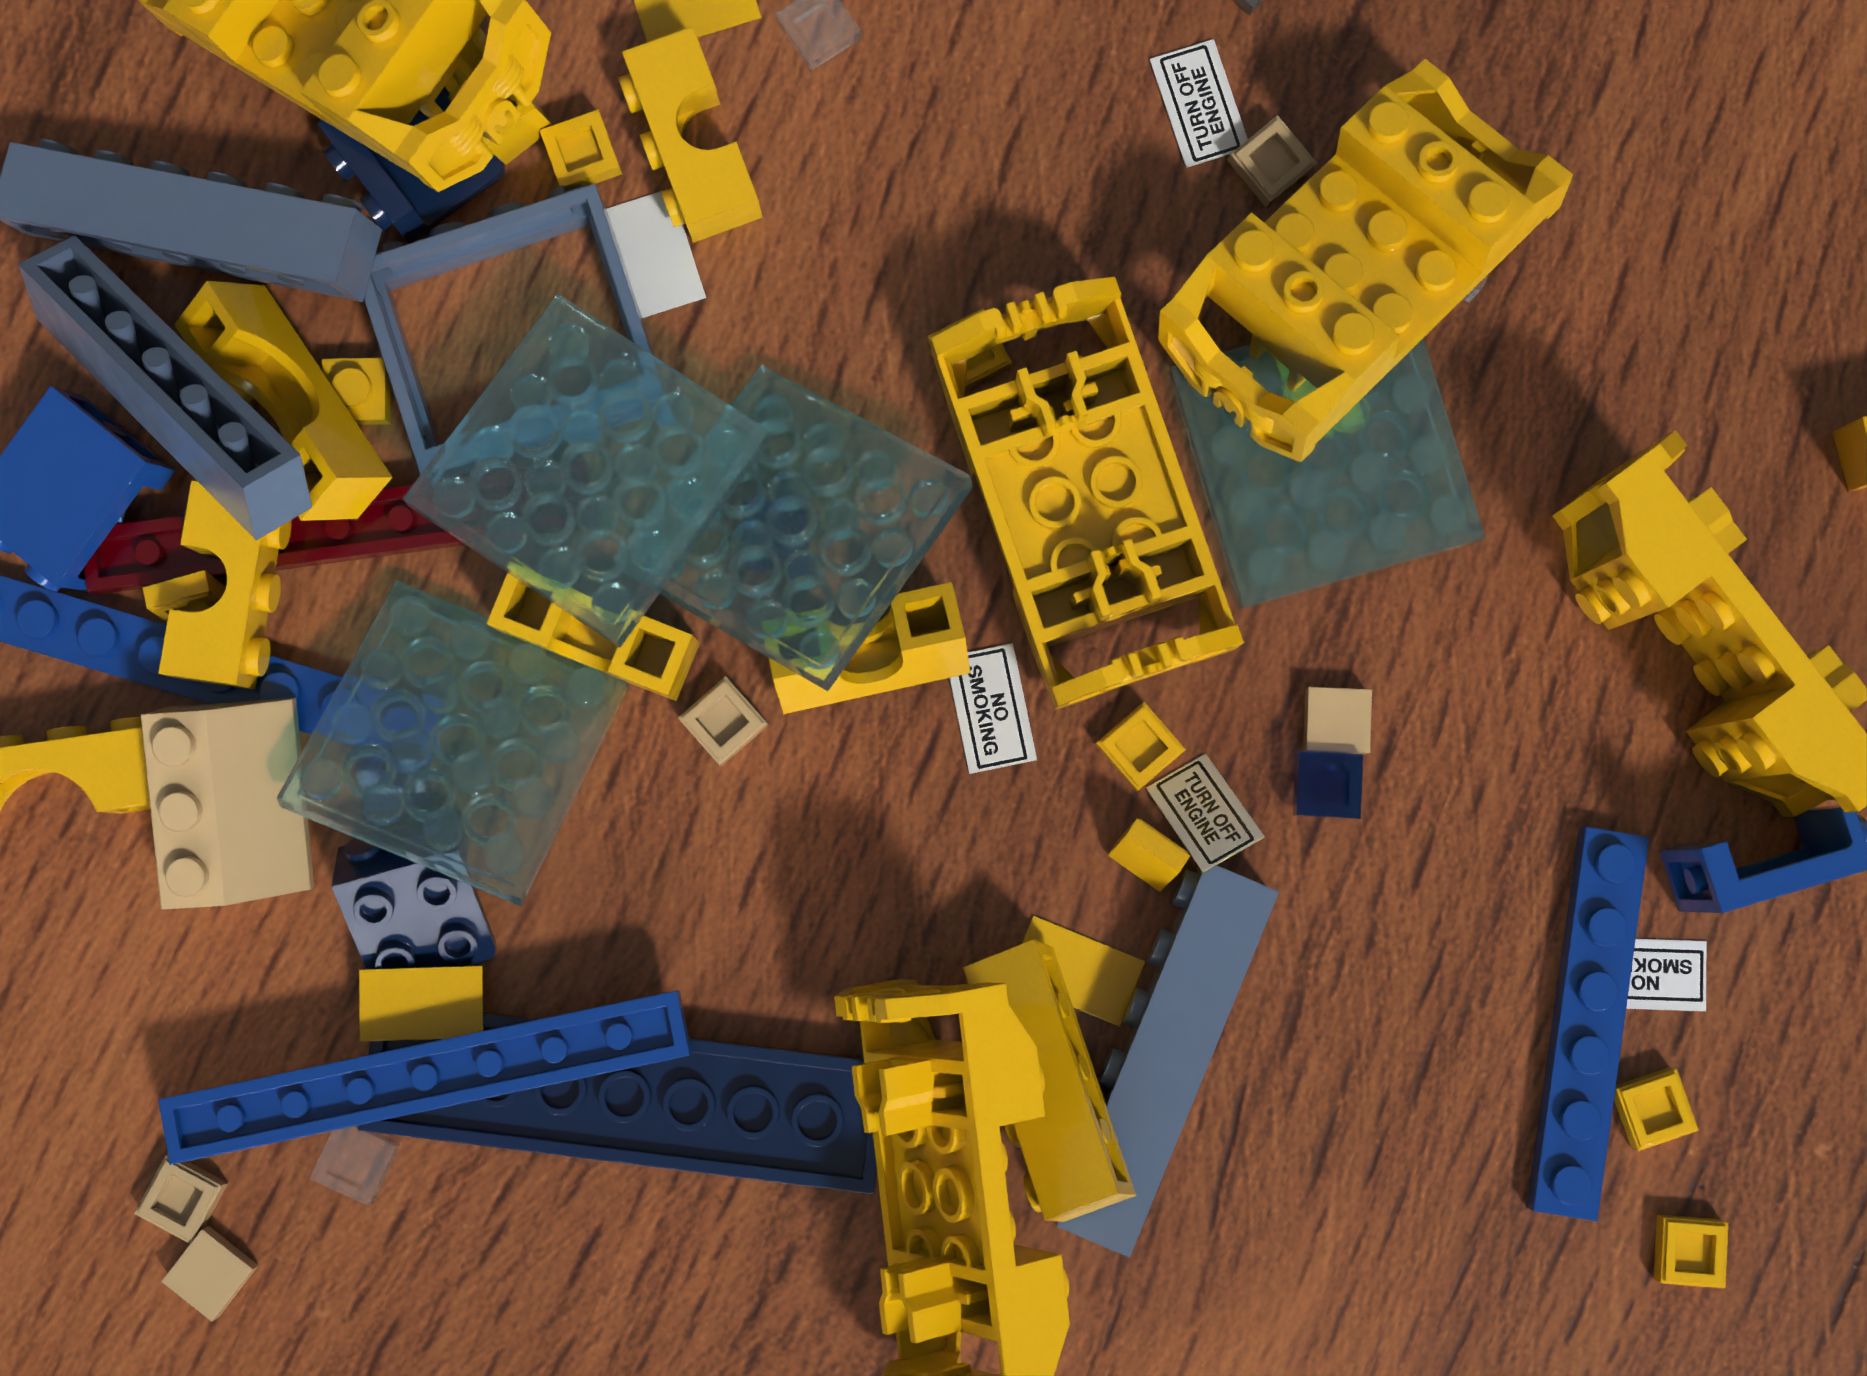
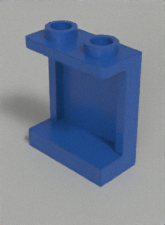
(68, 486)
(1708, 882)

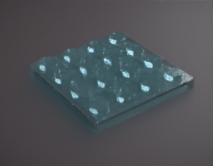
(588, 469)
(1364, 500)
(815, 531)
(454, 744)

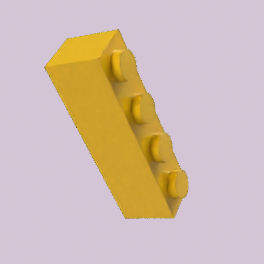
(1074, 1148)

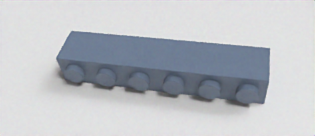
(188, 219)
(167, 387)
(1174, 1036)

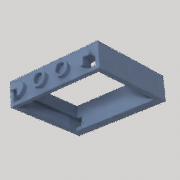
(458, 246)

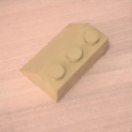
(217, 806)

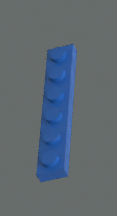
(1588, 1024)

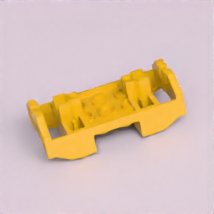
(378, 64)
(1361, 258)
(1084, 490)
(1784, 711)
(944, 1178)

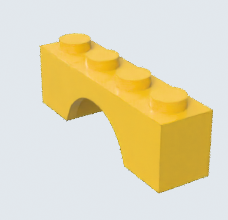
(257, 349)
(104, 765)

